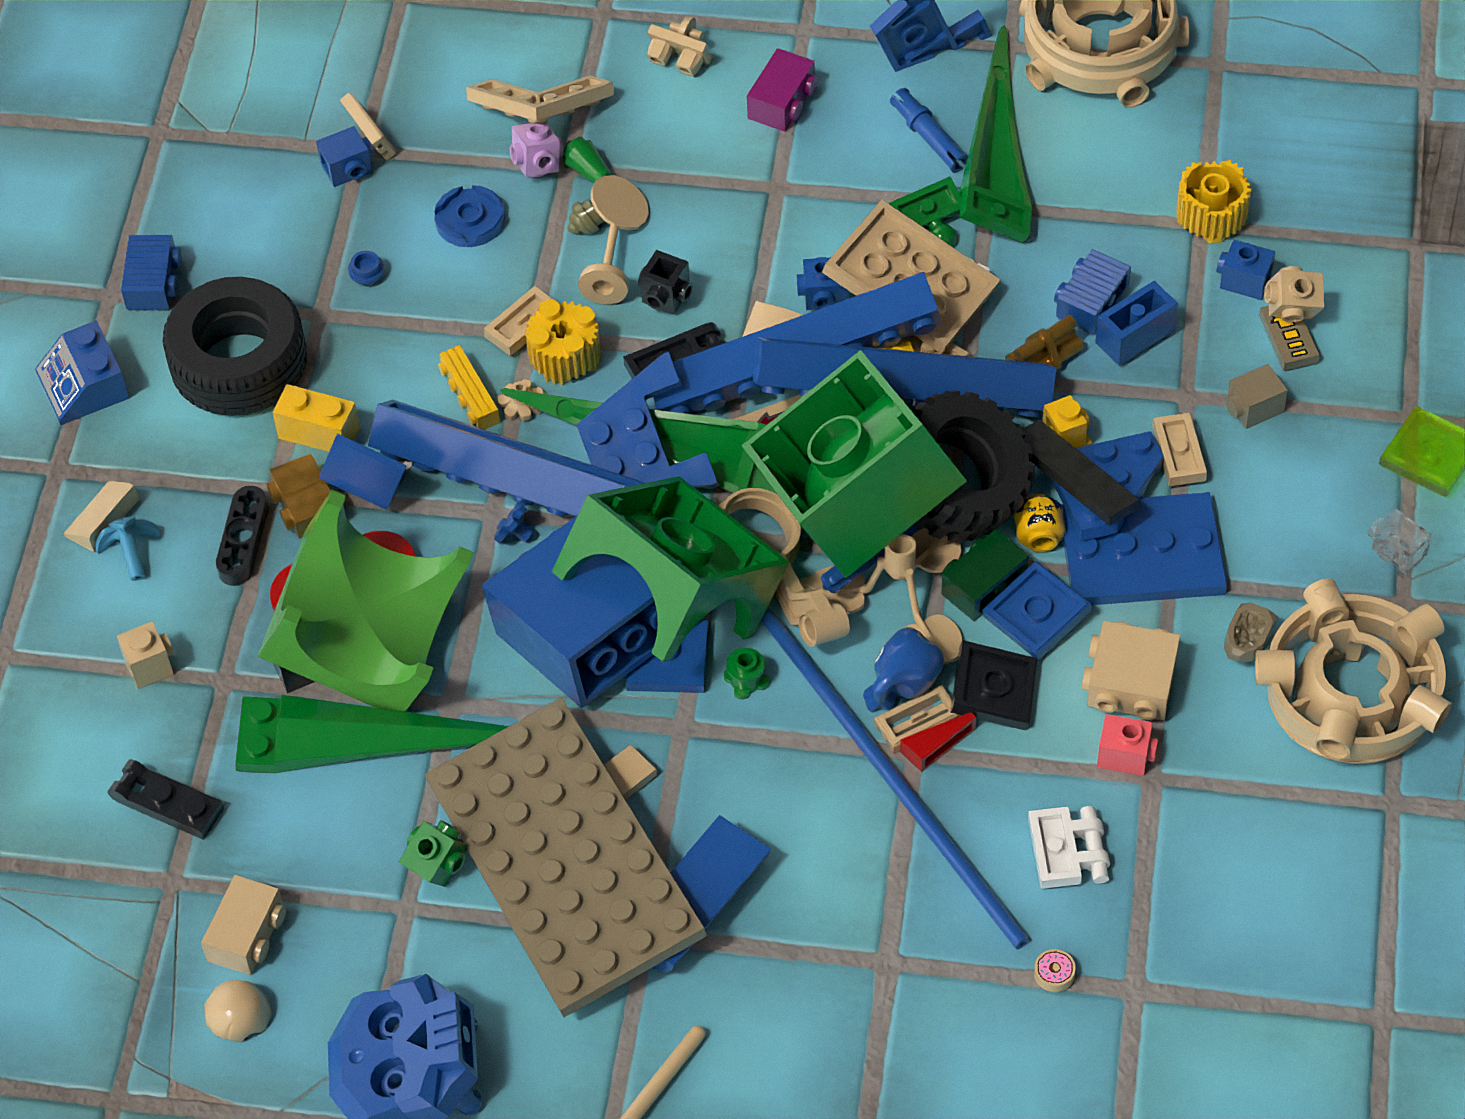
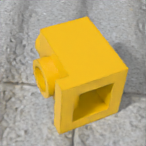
(1068, 421)

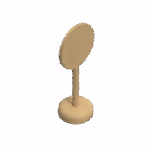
(623, 208)

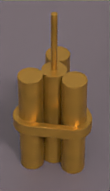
(1050, 345)

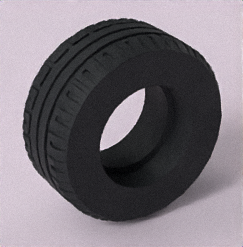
(229, 309)

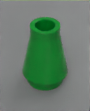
(585, 160)

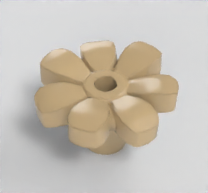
(514, 407)

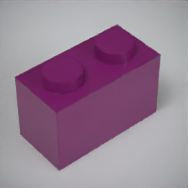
(781, 90)

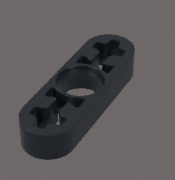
(247, 549)

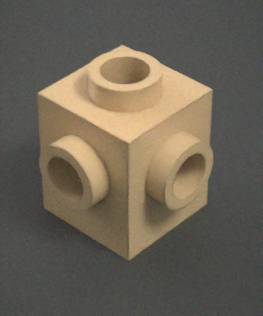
(1294, 294)

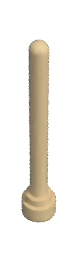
(665, 1073)

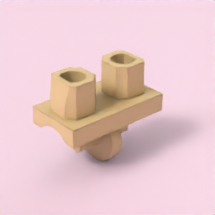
(681, 40)

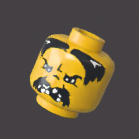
(1040, 523)

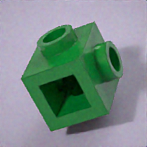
(434, 852)

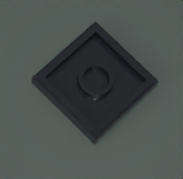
(994, 685)

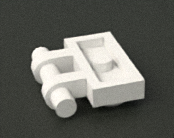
(1056, 849)

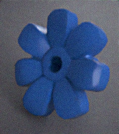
(514, 524)

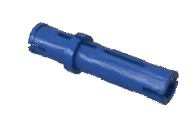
(920, 119)

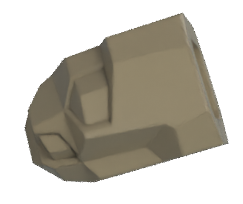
(1249, 631)

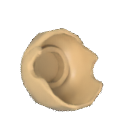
(237, 1010)

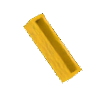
(469, 388)

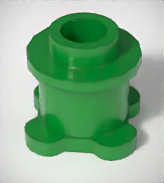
(745, 672)

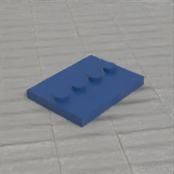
(1158, 554)

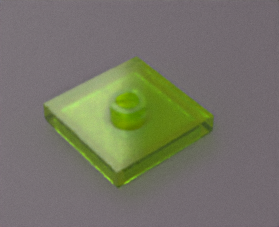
(1427, 451)

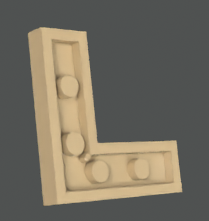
(540, 105)

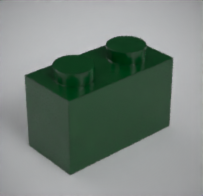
(982, 573)

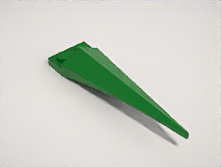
(994, 179)
(680, 435)
(309, 732)

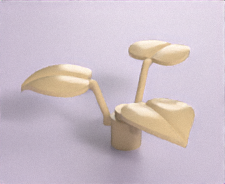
(900, 561)

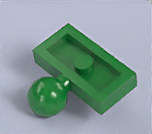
(931, 207)

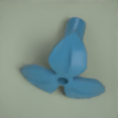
(125, 532)

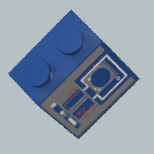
(81, 374)

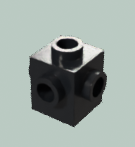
(665, 282)

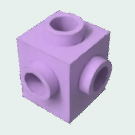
(535, 149)

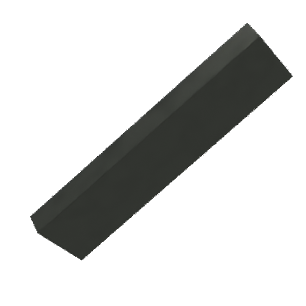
(1078, 474)

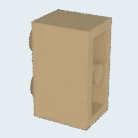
(243, 925)

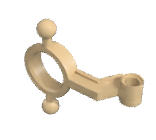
(806, 608)

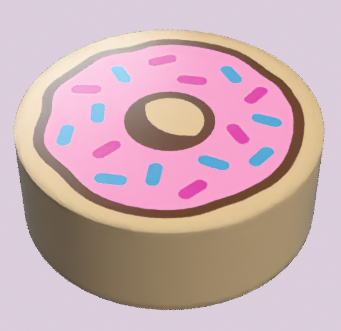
(1054, 970)

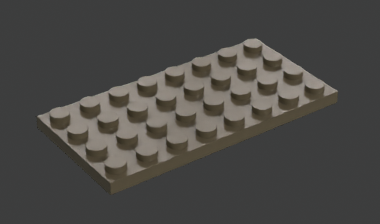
(565, 857)

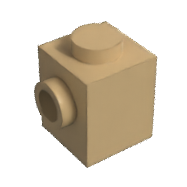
(146, 654)

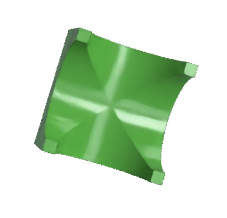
(360, 612)

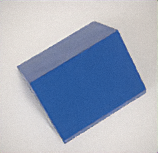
(362, 471)

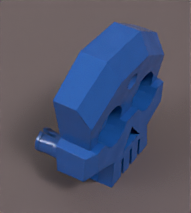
(428, 1051)

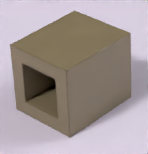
(1256, 396)

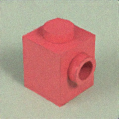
(1126, 745)

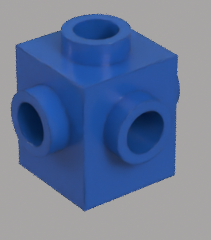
(817, 287)

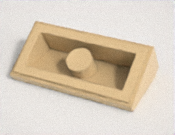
(108, 505)

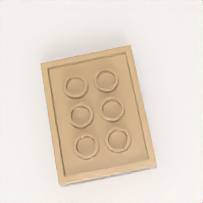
(895, 247)

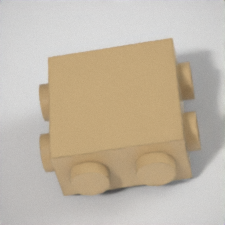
(1131, 670)

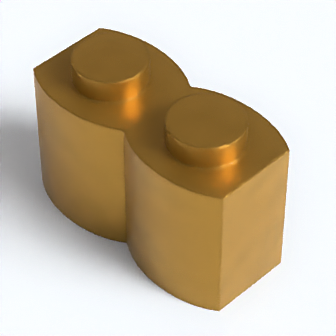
(299, 491)

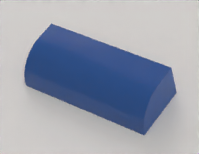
(715, 873)

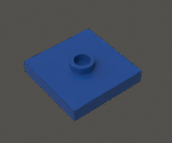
(1037, 610)
(681, 673)

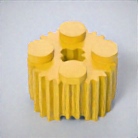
(1213, 200)
(563, 341)

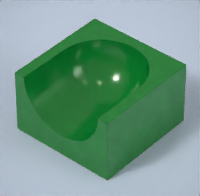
(853, 464)

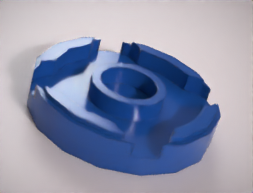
(469, 216)

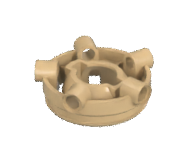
(1130, 56)
(1335, 722)

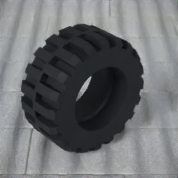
(997, 452)

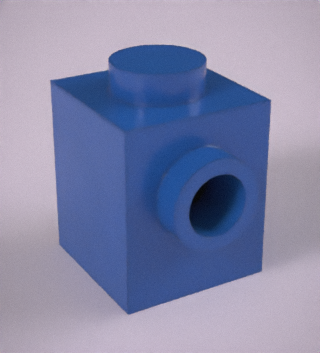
(345, 156)
(1246, 269)

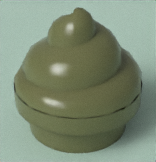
(584, 218)

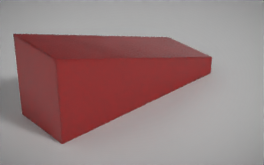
(931, 744)

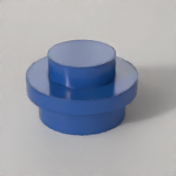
(366, 268)

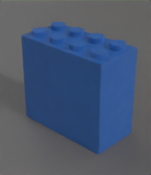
(577, 629)

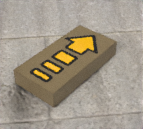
(1290, 341)

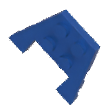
(916, 29)
(625, 438)

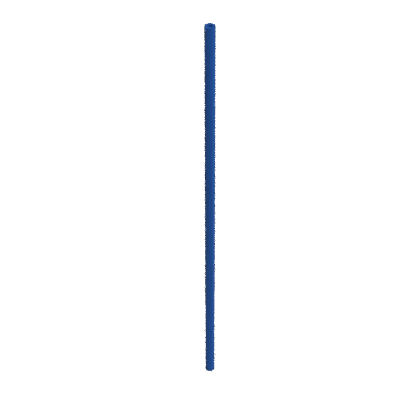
(895, 781)

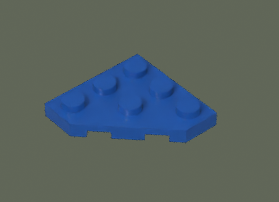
(1130, 463)

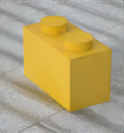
(314, 418)

